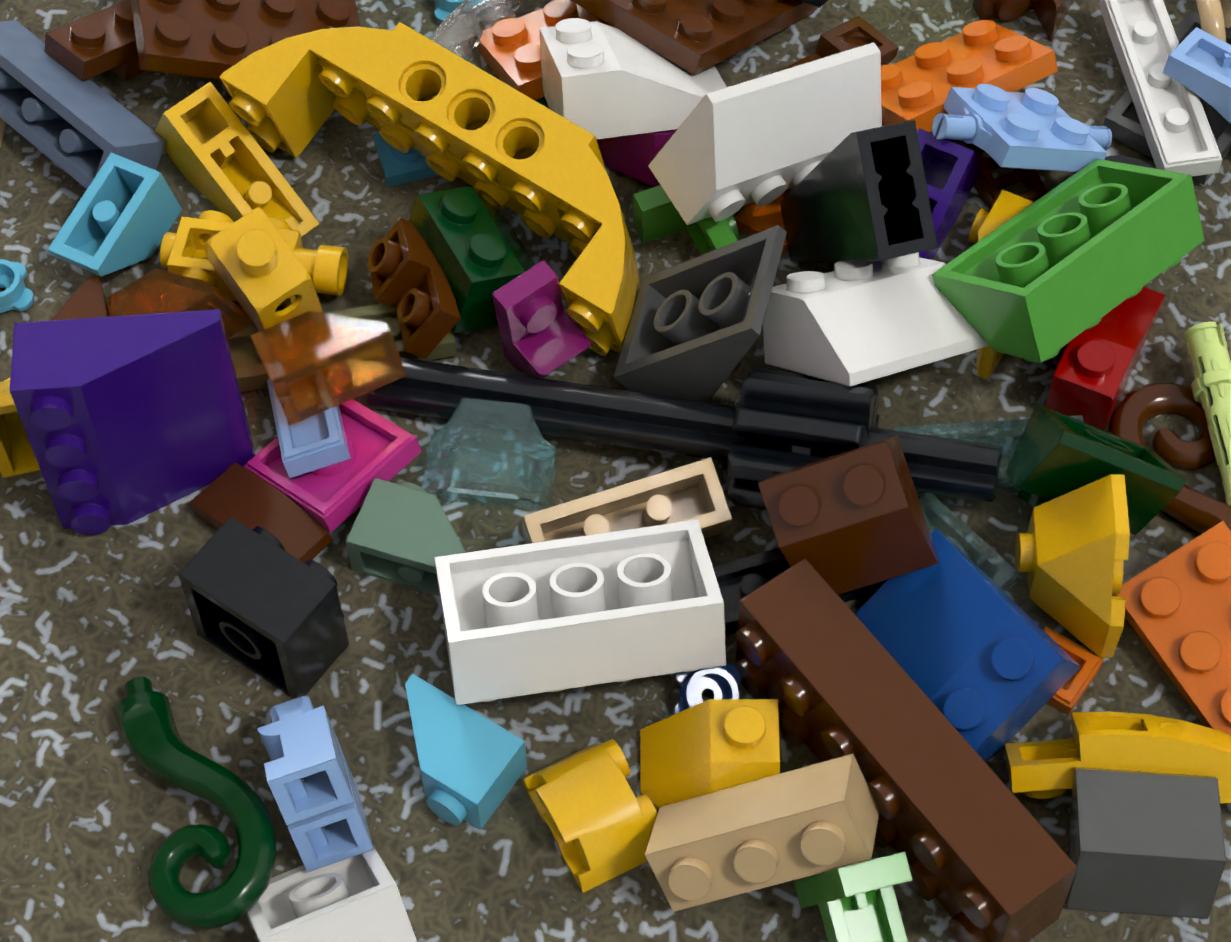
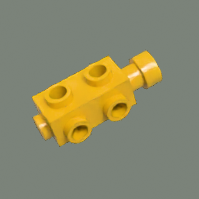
(185, 254)

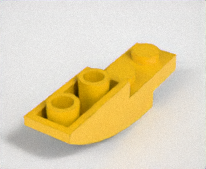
(1120, 743)

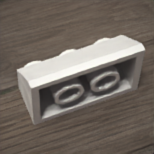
(864, 321)

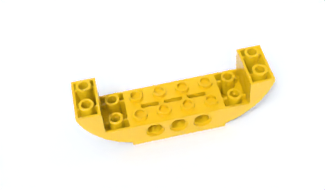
(465, 129)

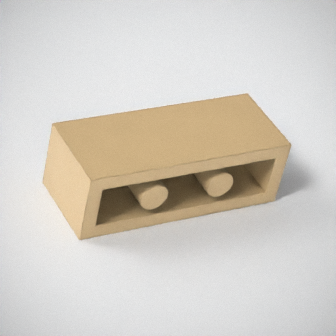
(660, 499)
(763, 833)

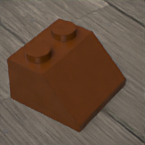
(851, 516)

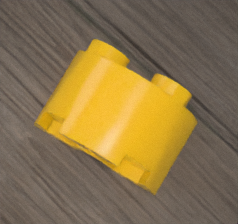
(593, 813)

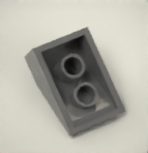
(699, 319)

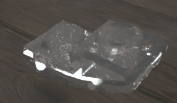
(461, 28)

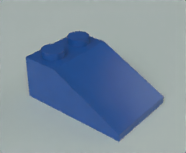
(968, 647)

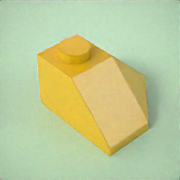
(1077, 561)
(709, 749)

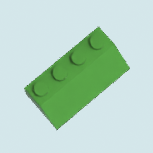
(1073, 256)

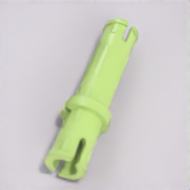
(1212, 389)

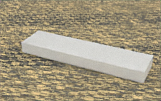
(1166, 109)

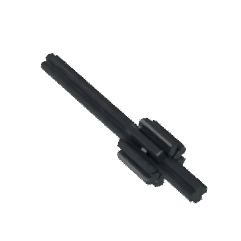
(779, 427)

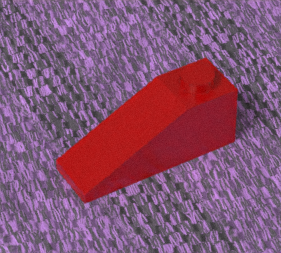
(1102, 360)

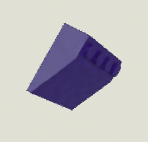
(128, 411)

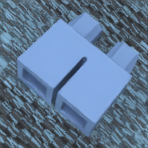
(313, 785)

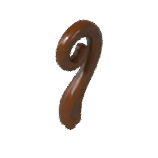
(1190, 506)

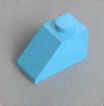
(117, 218)
(462, 756)

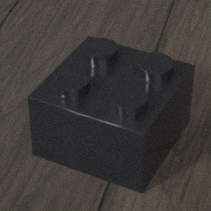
(265, 607)

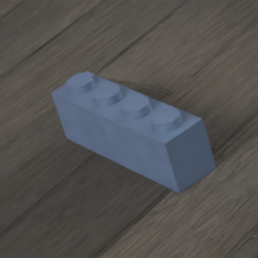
(66, 116)

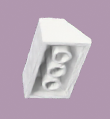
(767, 133)
(580, 612)

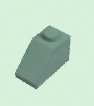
(400, 535)

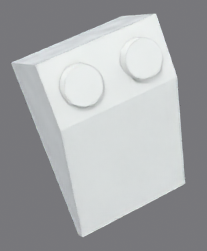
(615, 82)

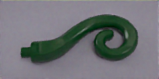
(156, 745)

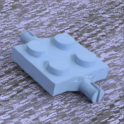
(1020, 128)

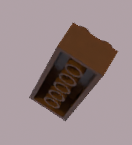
(934, 793)

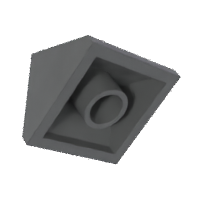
(1145, 842)

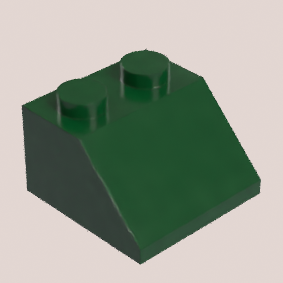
(473, 249)
(1066, 454)

